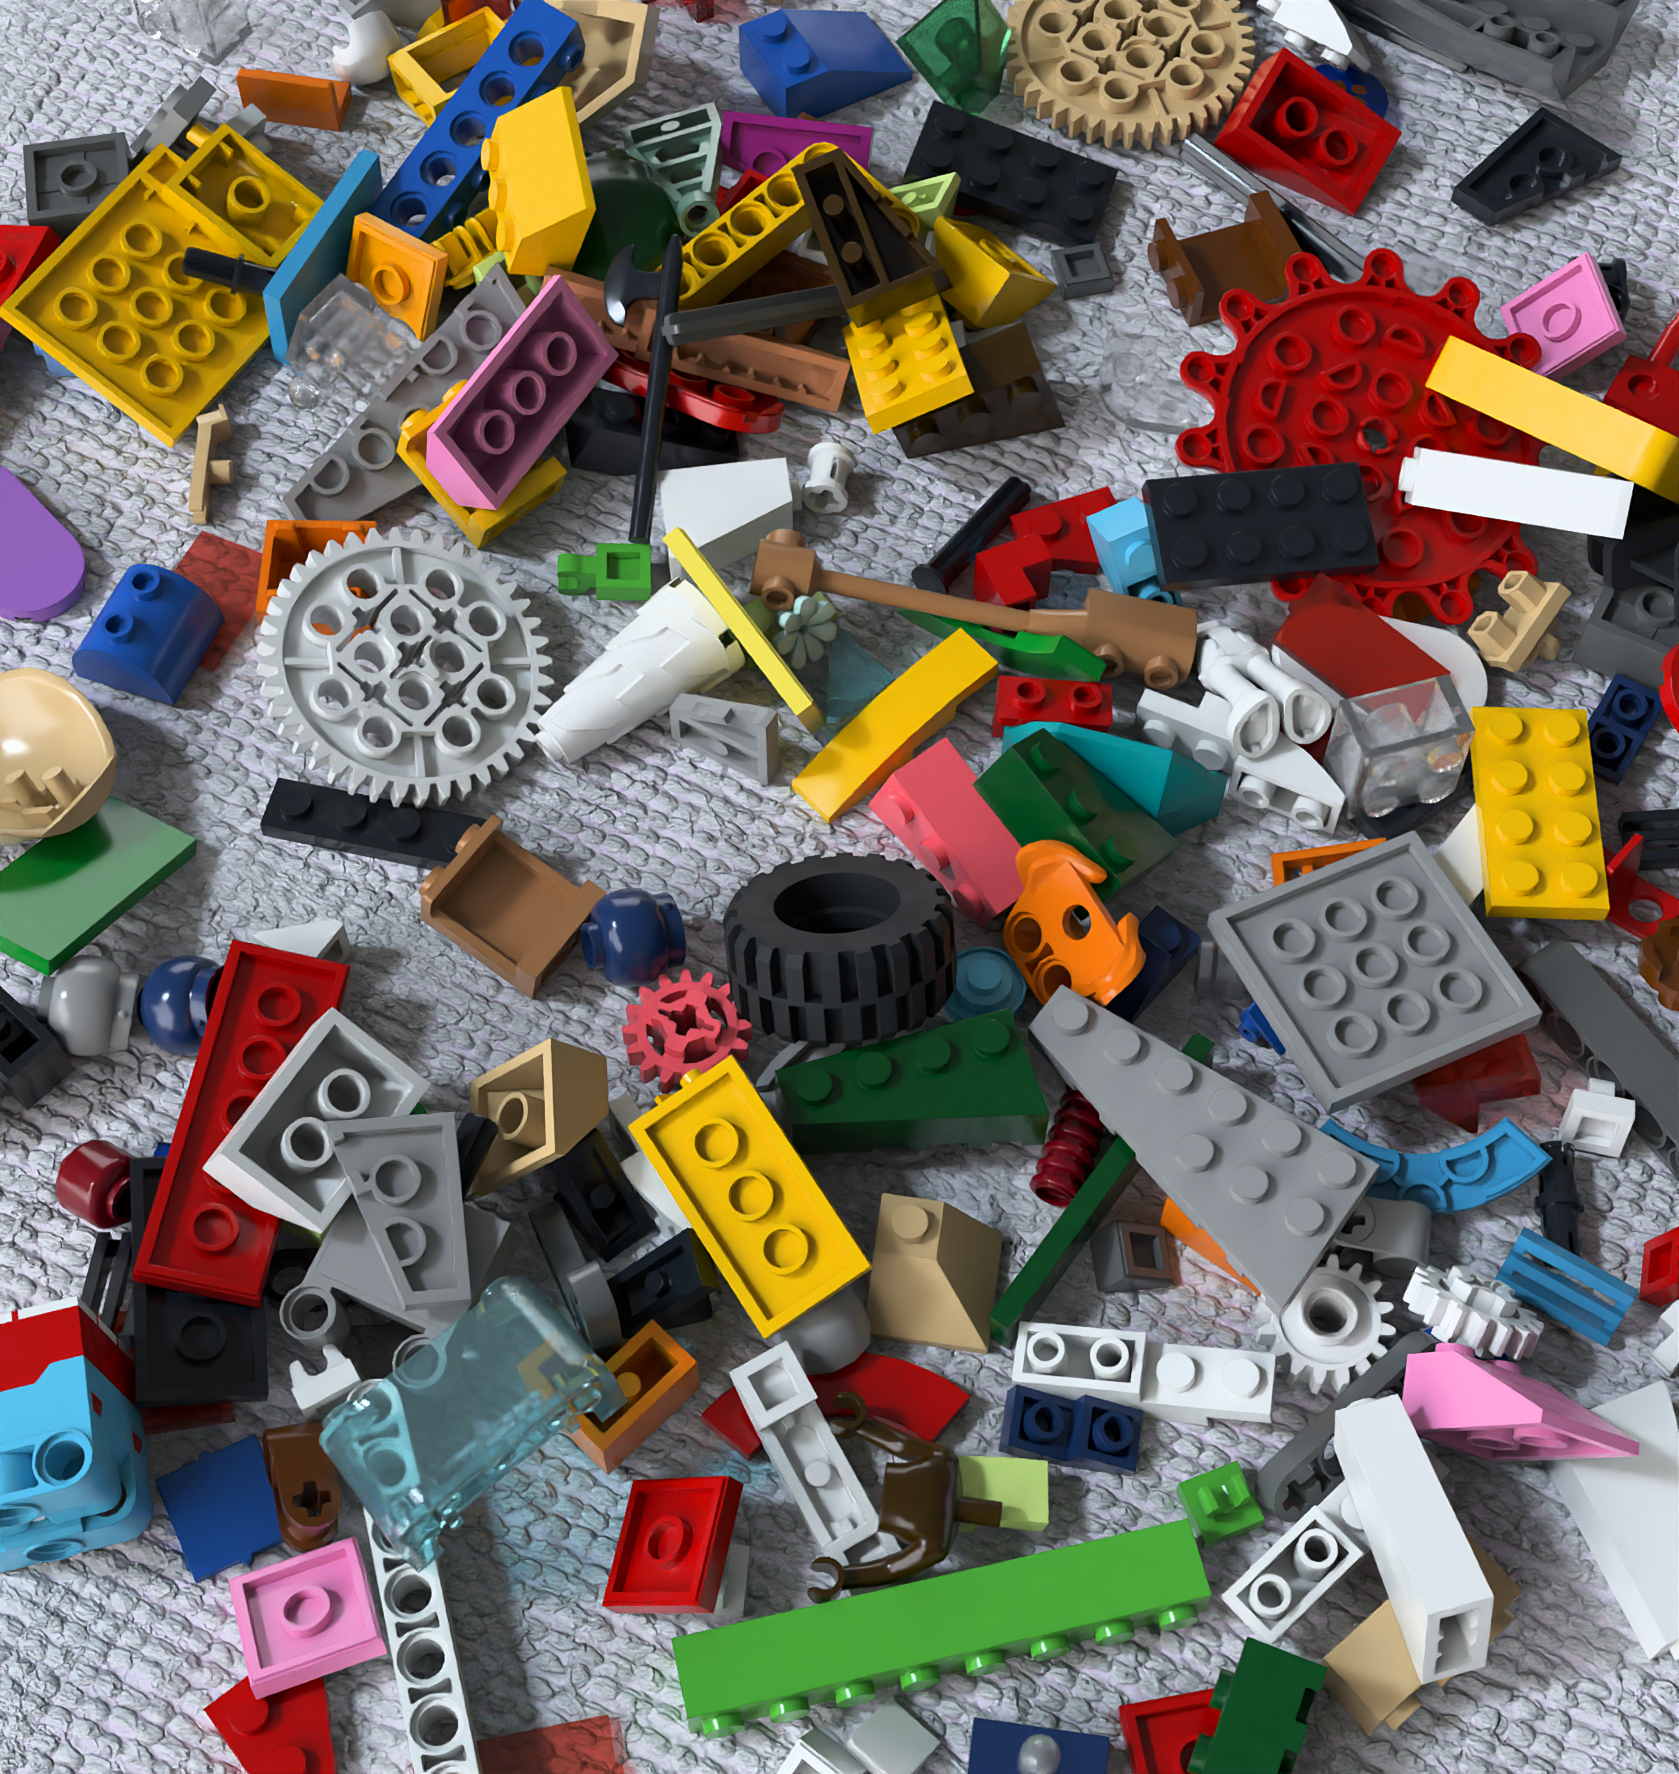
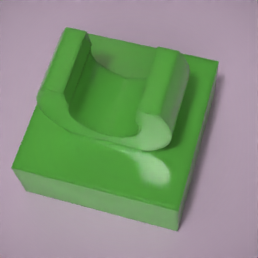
(1220, 1505)

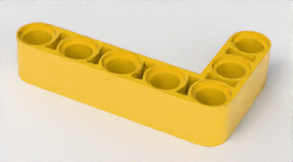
(774, 228)
(1559, 416)

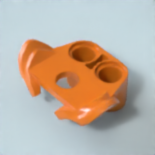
(1049, 940)

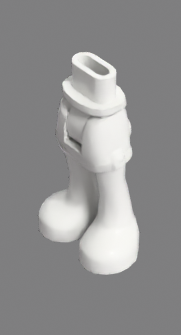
(1234, 667)

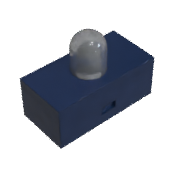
(1029, 1749)

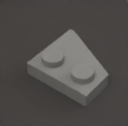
(729, 733)

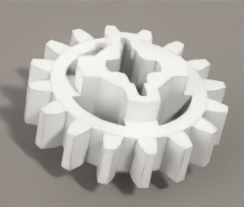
(1473, 1312)

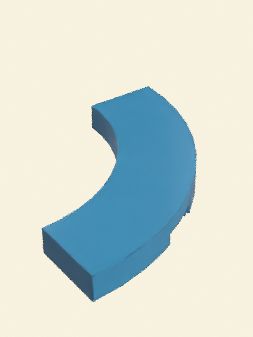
(1455, 1176)

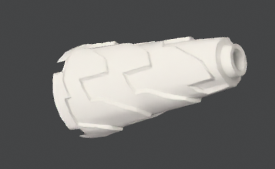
(646, 666)

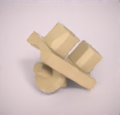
(1526, 625)

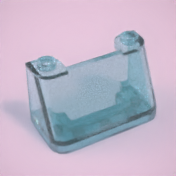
(465, 1414)

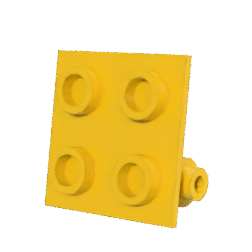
(468, 247)

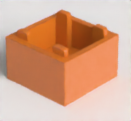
(290, 543)

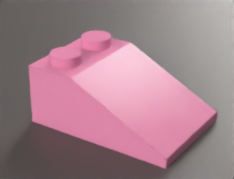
(1500, 1413)

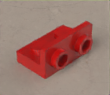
(1051, 700)

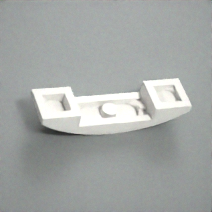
(810, 1460)

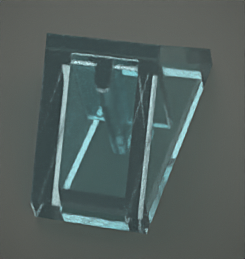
(852, 682)

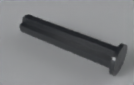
(972, 537)

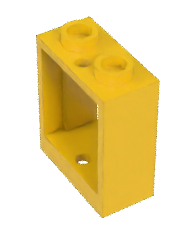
(441, 55)

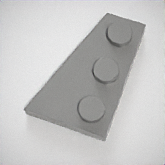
(172, 118)
(411, 1201)

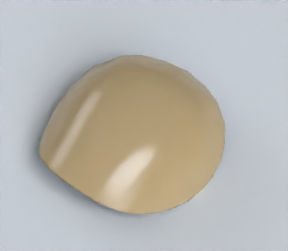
(52, 756)

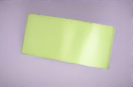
(1015, 1482)

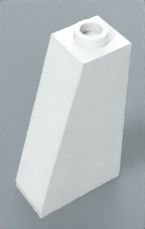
(1517, 492)
(1632, 1514)
(1414, 1539)

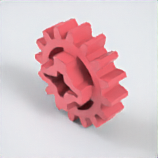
(683, 1026)

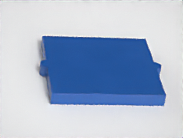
(222, 1508)

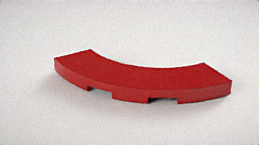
(892, 1389)

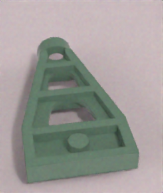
(691, 131)

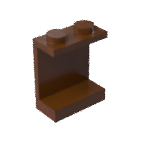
(1229, 258)

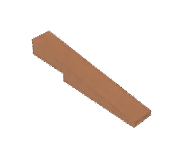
(743, 360)

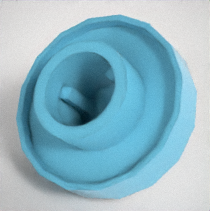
(985, 984)

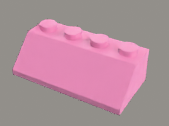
(518, 399)

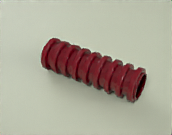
(1069, 1151)

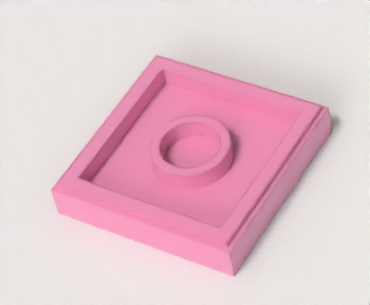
(1568, 317)
(306, 1617)

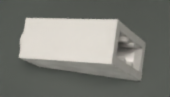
(727, 508)

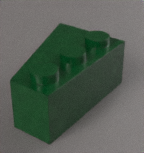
(1053, 795)

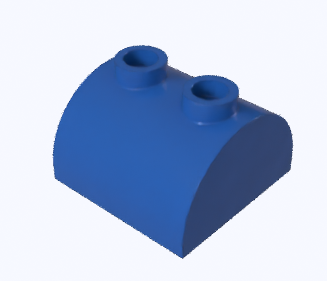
(149, 634)

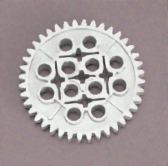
(417, 756)

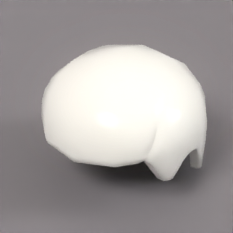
(365, 58)

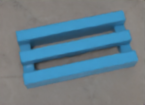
(1554, 1304)

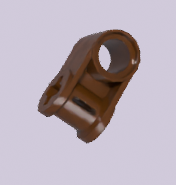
(301, 1480)

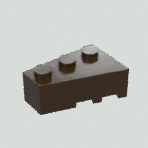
(865, 243)
(1007, 401)

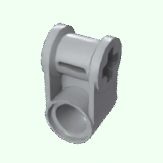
(1385, 1238)

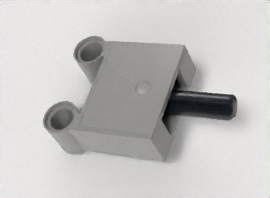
(353, 1270)

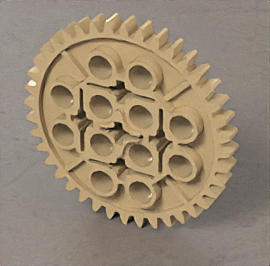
(1129, 65)

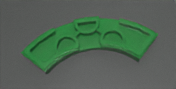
(1028, 652)

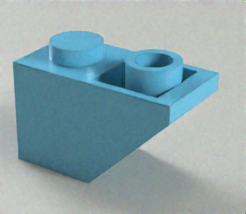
(1126, 551)

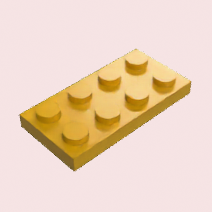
(906, 364)
(1537, 814)
(750, 1197)

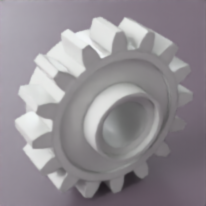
(1322, 1356)

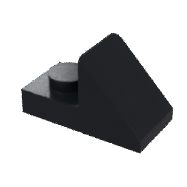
(599, 1197)
(666, 1286)

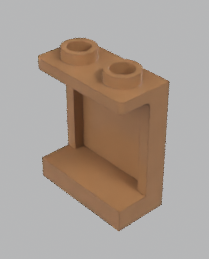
(507, 907)

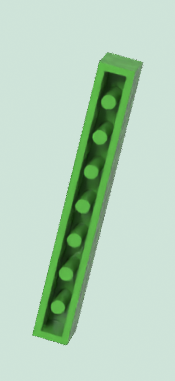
(940, 1627)

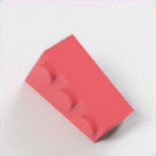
(952, 831)

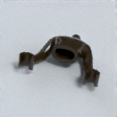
(918, 1505)

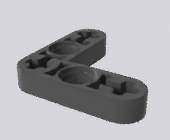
(579, 1282)

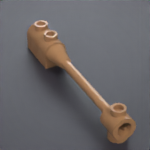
(1116, 627)

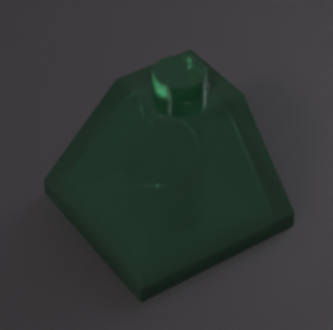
(960, 52)

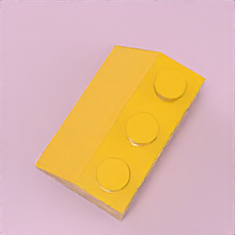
(539, 184)

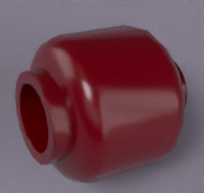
(96, 1184)

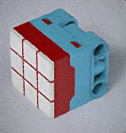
(67, 1436)

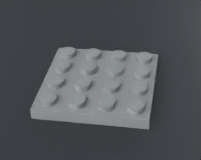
(1372, 971)

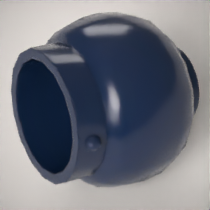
(634, 937)
(178, 1002)

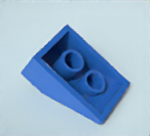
(817, 60)

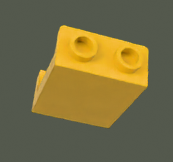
(478, 524)

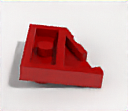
(1066, 529)
(277, 1732)

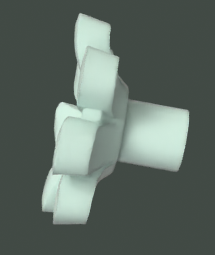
(804, 630)

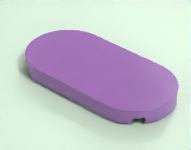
(38, 557)

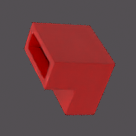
(1013, 574)

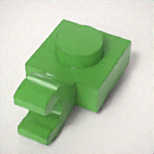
(616, 571)

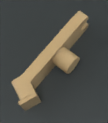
(212, 430)

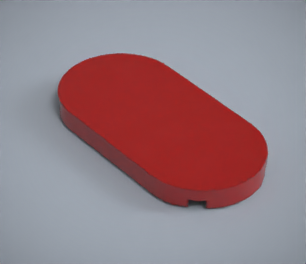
(702, 397)

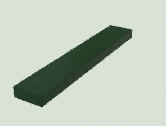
(1074, 1227)

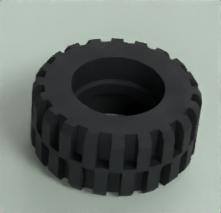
(840, 949)

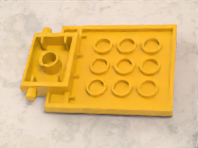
(116, 291)

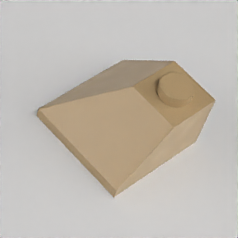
(541, 1109)
(932, 1275)

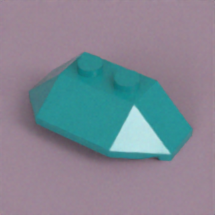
(1157, 780)

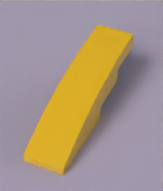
(894, 725)

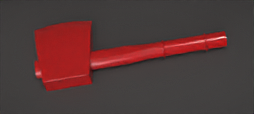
(1650, 385)

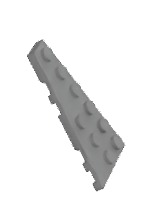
(362, 467)
(1226, 1157)

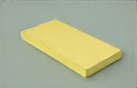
(745, 630)

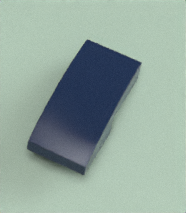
(1621, 727)
(1071, 1433)

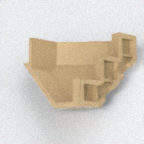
(616, 54)

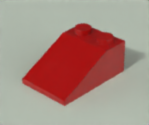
(1307, 134)

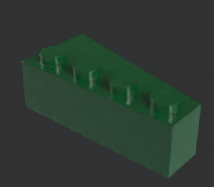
(917, 1091)
(1261, 1713)

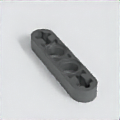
(1290, 1464)

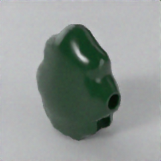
(628, 212)

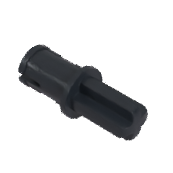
(237, 273)

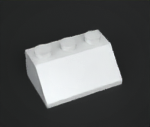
(280, 1148)

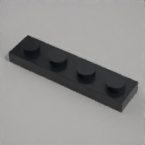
(363, 828)

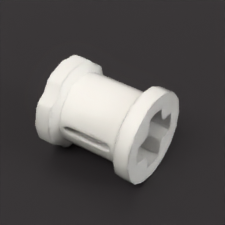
(828, 477)

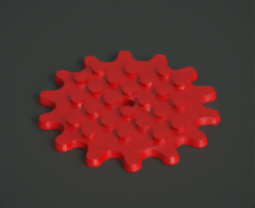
(1357, 361)

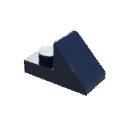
(1167, 950)

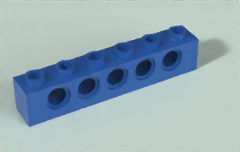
(531, 32)

